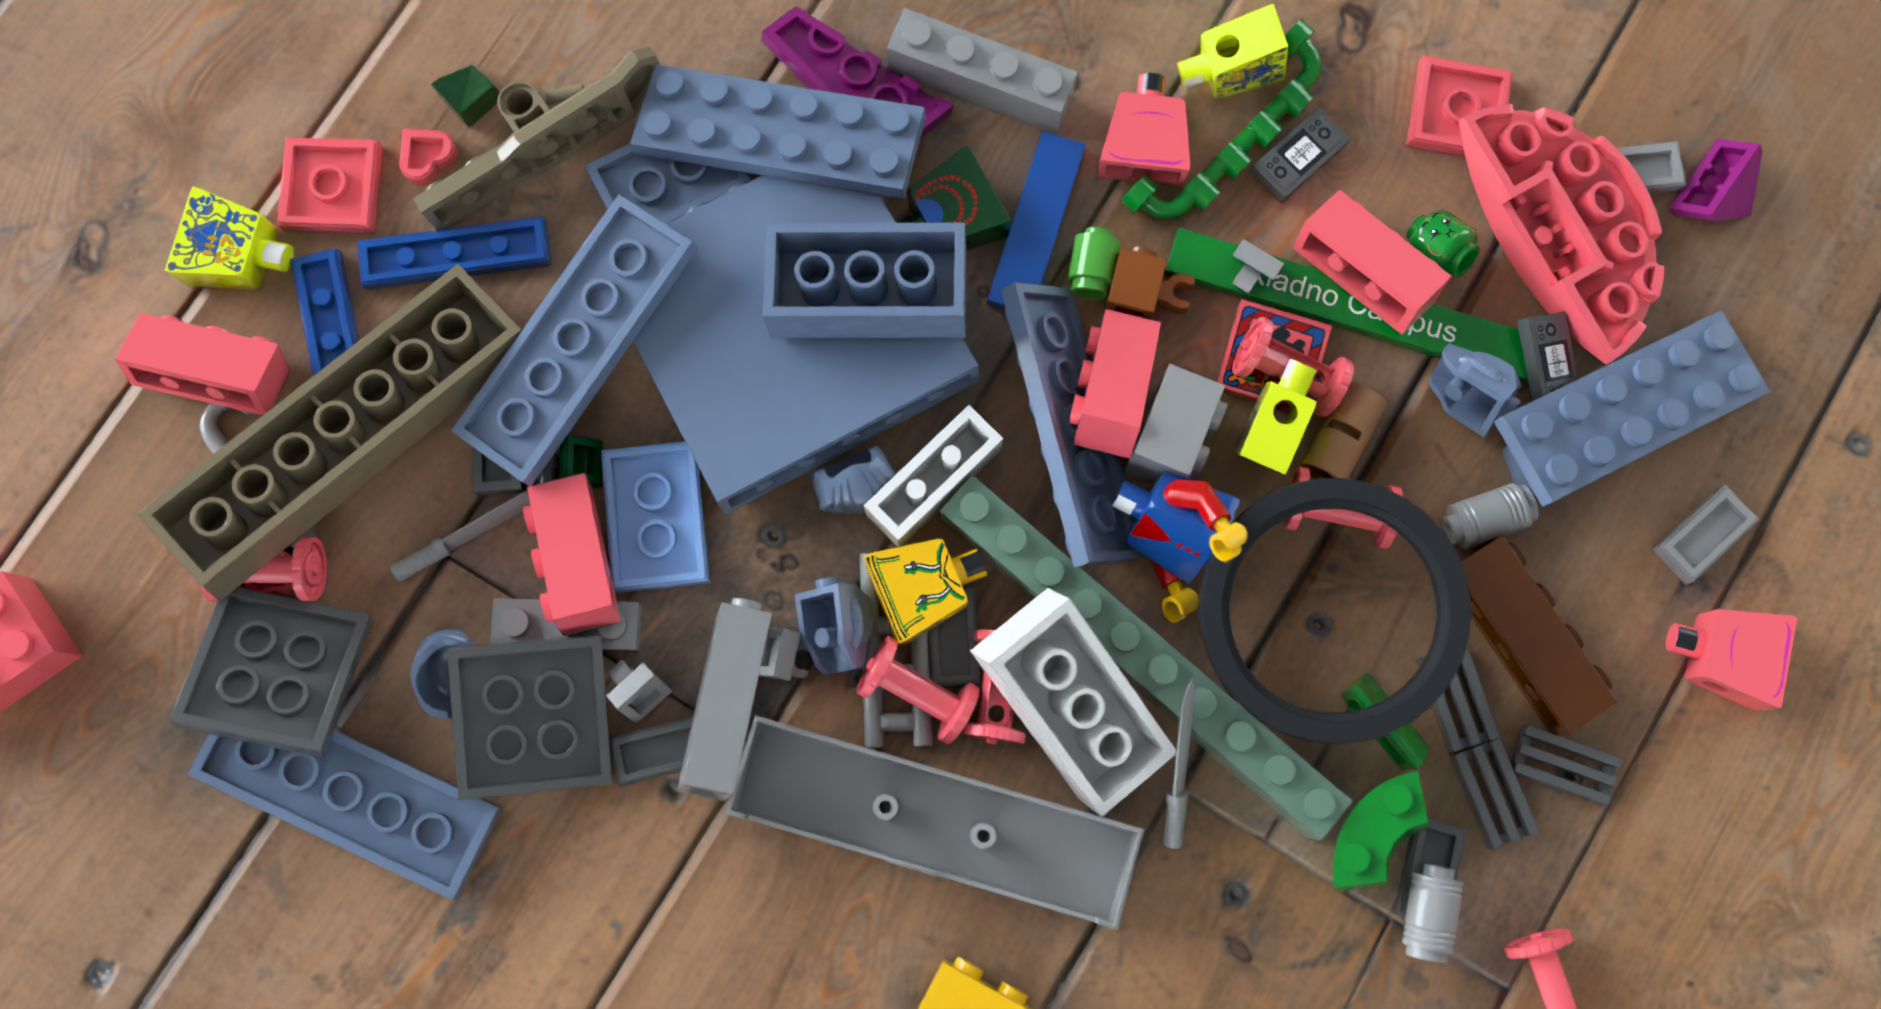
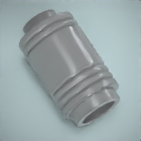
(1490, 515)
(1432, 914)

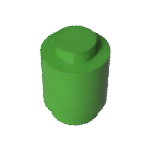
(1093, 263)

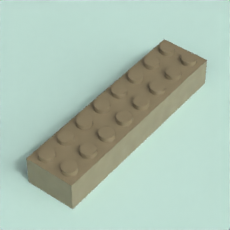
(332, 434)

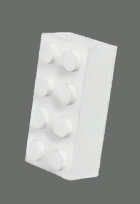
(1074, 701)

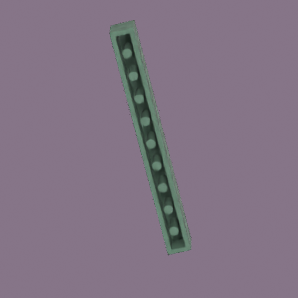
(1149, 662)

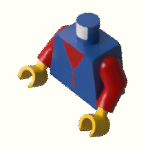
(1179, 531)

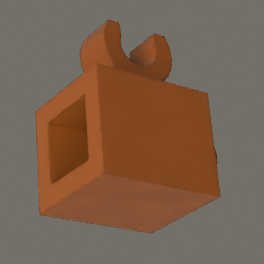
(1139, 285)

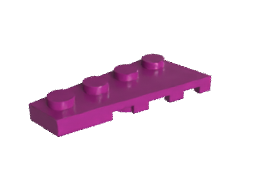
(829, 64)

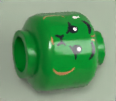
(1445, 241)

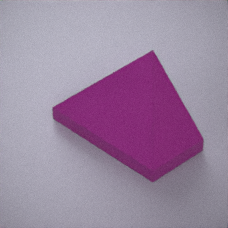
(1722, 183)

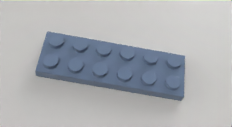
(779, 131)
(574, 340)
(1631, 407)
(1083, 480)
(360, 804)

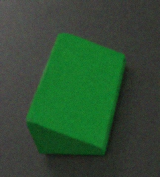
(1402, 745)

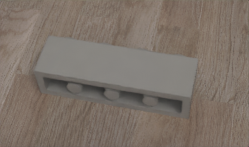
(981, 71)

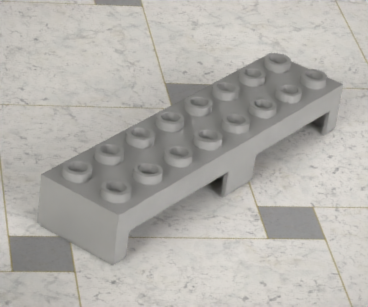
(935, 821)

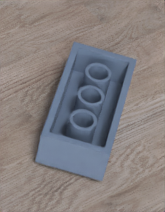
(865, 280)

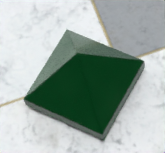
(581, 456)

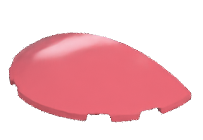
(1568, 221)

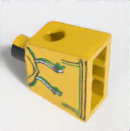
(921, 585)

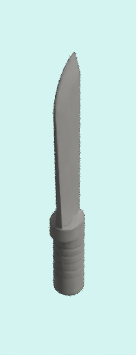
(442, 547)
(1177, 795)

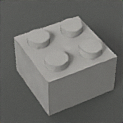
(1176, 424)

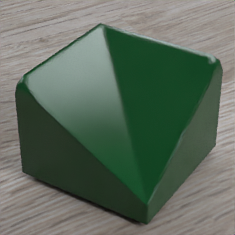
(467, 93)

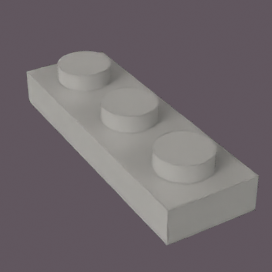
(524, 621)

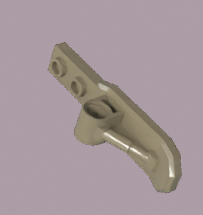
(543, 137)

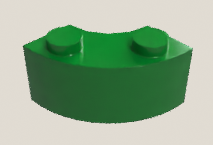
(1376, 830)

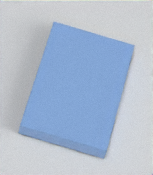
(654, 517)

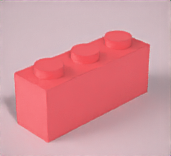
(1371, 261)
(203, 363)
(1115, 383)
(571, 555)

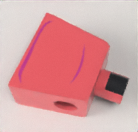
(1147, 136)
(1737, 655)

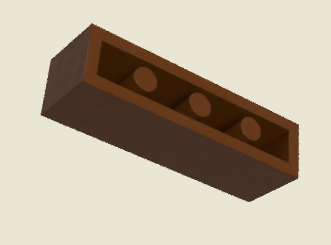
(1533, 640)

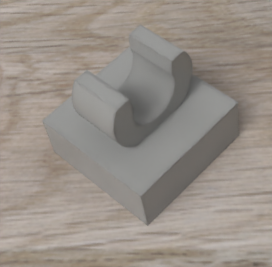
(1255, 262)
(780, 655)
(637, 690)

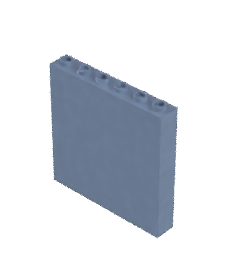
(769, 405)

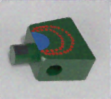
(960, 194)

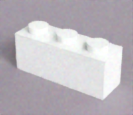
(933, 476)

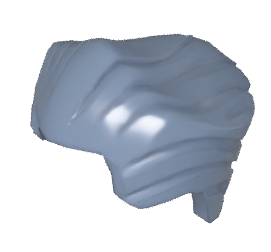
(852, 482)
(431, 672)

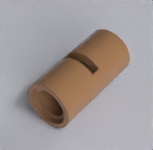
(1345, 434)

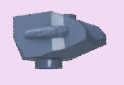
(1475, 387)
(835, 624)

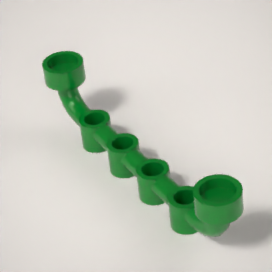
(1233, 157)

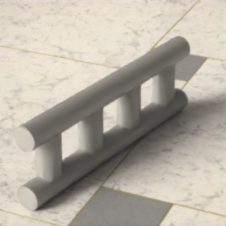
(875, 721)

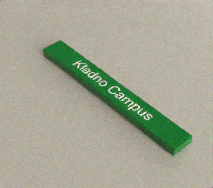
(1317, 297)

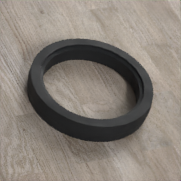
(1448, 641)

